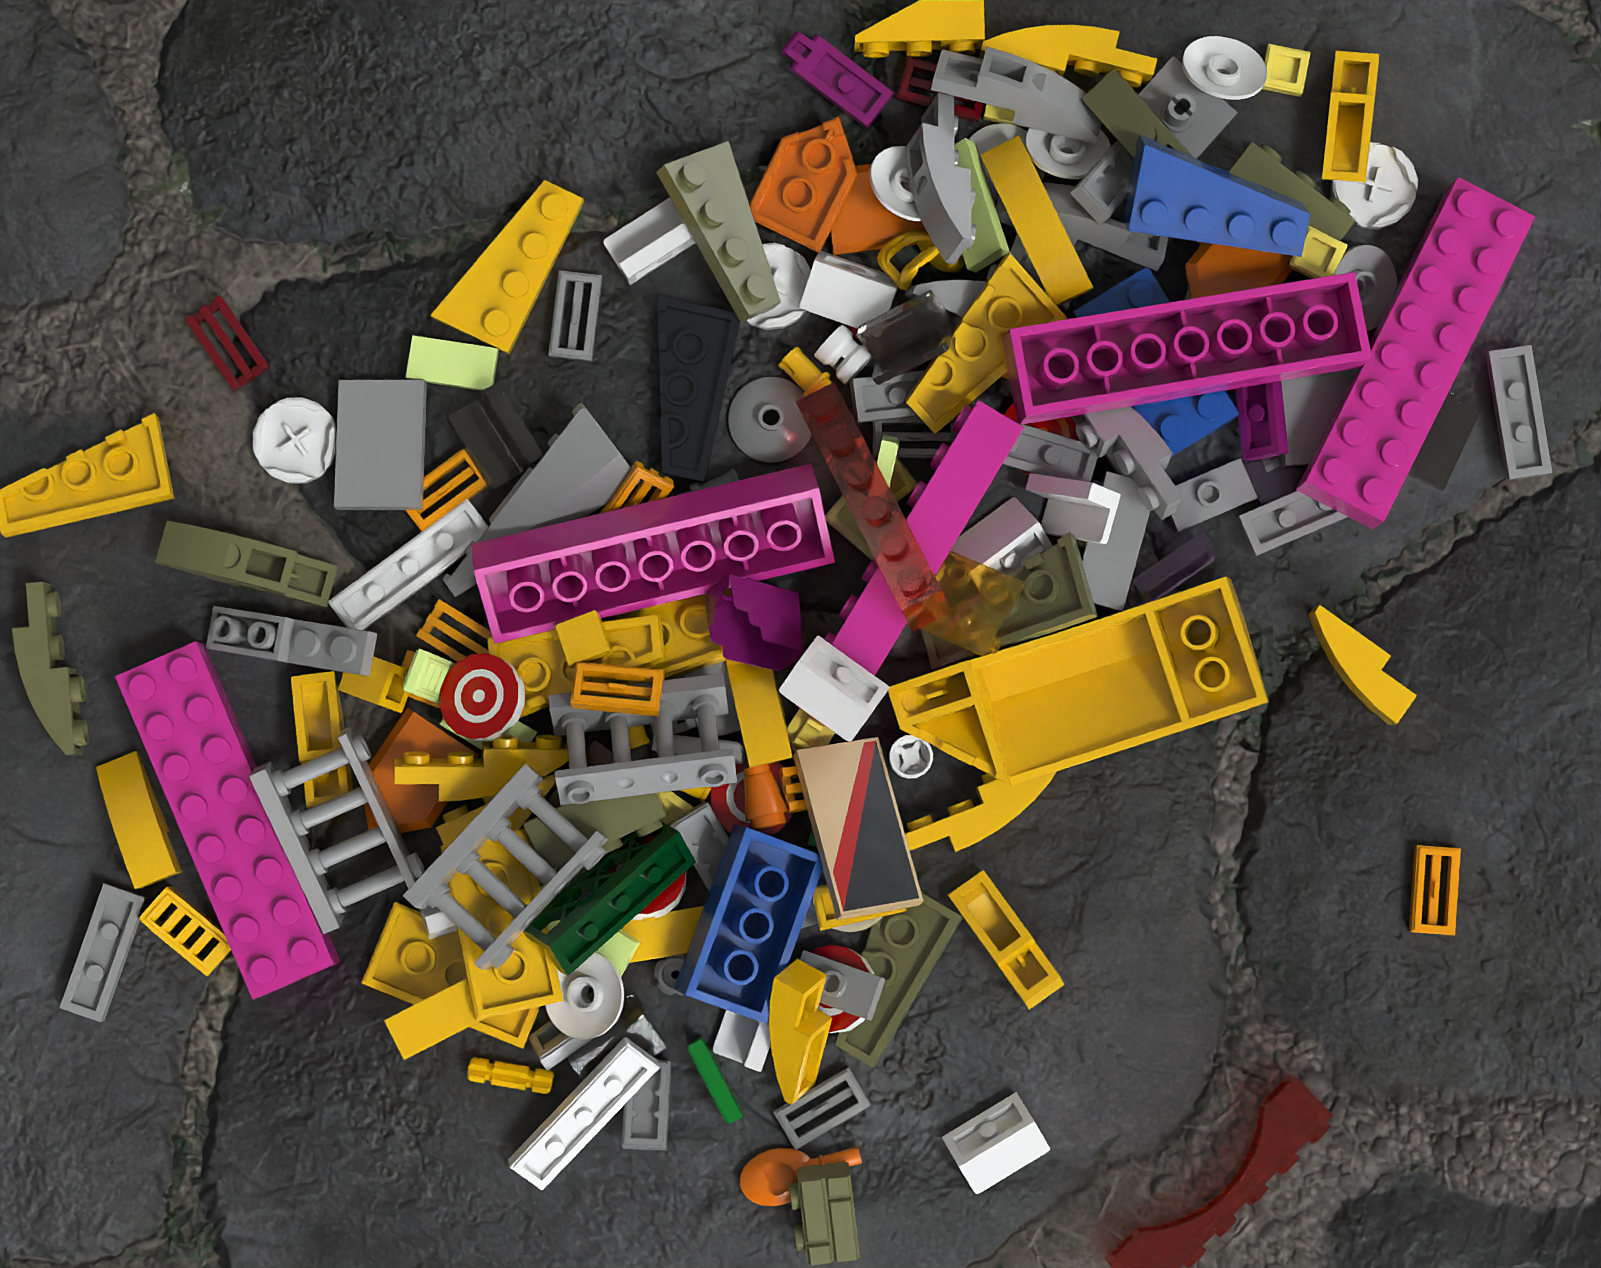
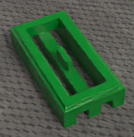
(715, 1080)

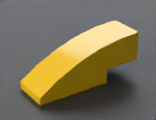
(1350, 116)
(1360, 666)
(759, 713)
(317, 731)
(137, 820)
(1006, 939)
(797, 1028)

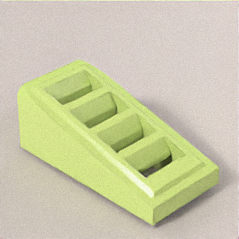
(427, 675)

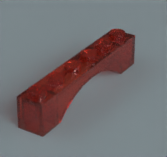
(874, 507)
(1283, 1126)

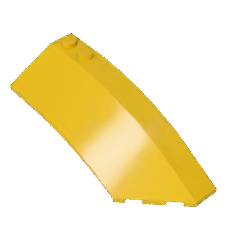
(1090, 687)

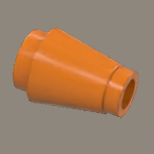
(762, 798)

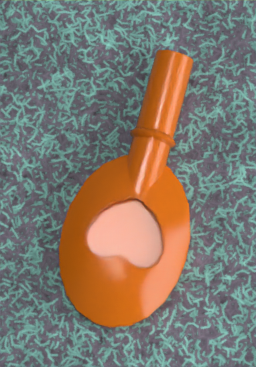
(768, 1174)

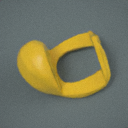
(928, 254)

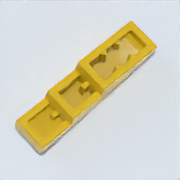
(432, 1019)

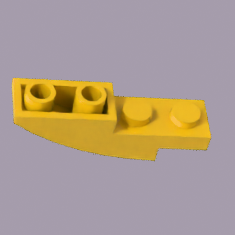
(1084, 47)
(467, 777)
(973, 823)

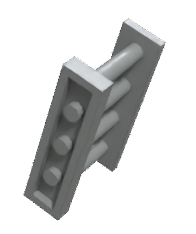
(681, 700)
(293, 825)
(463, 858)

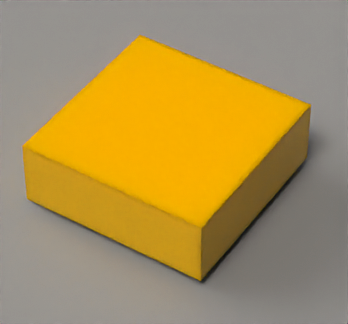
(583, 638)

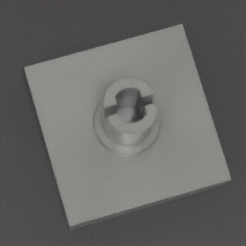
(1185, 109)

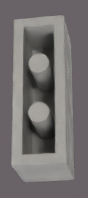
(1112, 564)

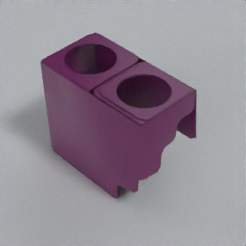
(768, 624)

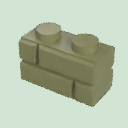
(826, 1212)

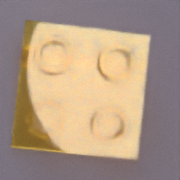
(978, 603)

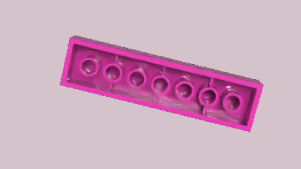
(1186, 348)
(1416, 353)
(936, 522)
(652, 552)
(207, 782)

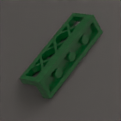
(615, 896)

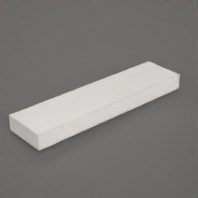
(409, 568)
(583, 1113)

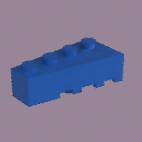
(1207, 204)

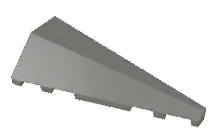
(566, 485)

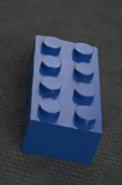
(1178, 420)
(749, 923)

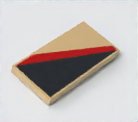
(857, 828)

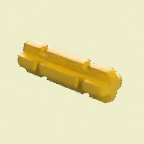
(510, 1075)

